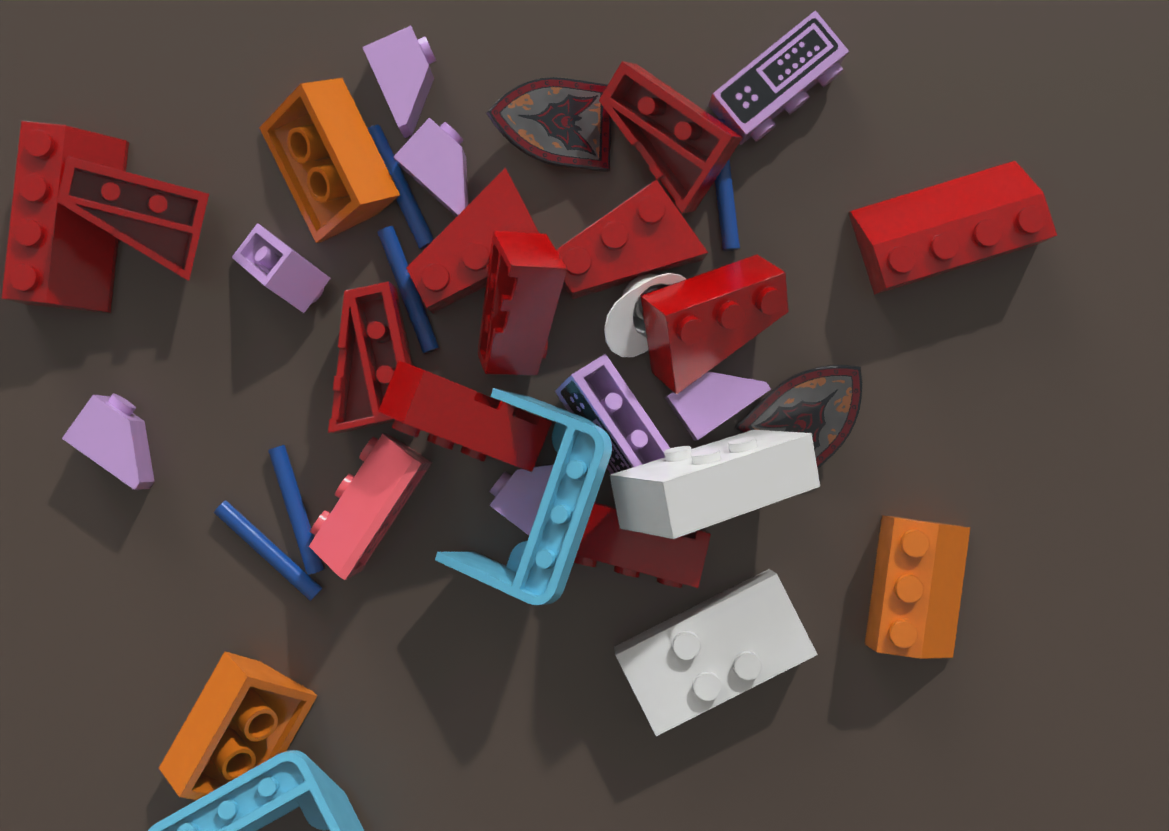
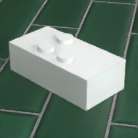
(714, 482)
(714, 651)

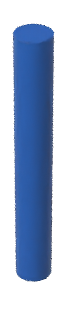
(406, 199)
(726, 208)
(408, 290)
(295, 508)
(268, 550)

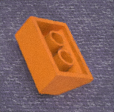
(328, 158)
(917, 588)
(235, 725)

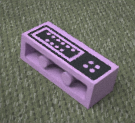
(780, 78)
(607, 401)

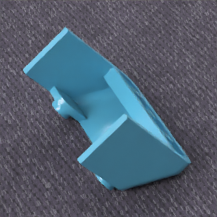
(542, 565)
(267, 794)

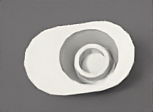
(625, 321)

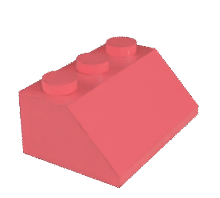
(367, 505)

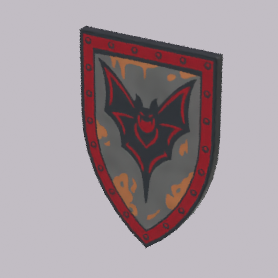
(557, 122)
(813, 402)

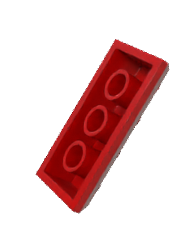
(951, 226)
(51, 251)

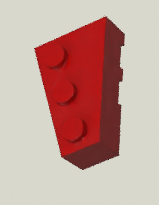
(628, 242)

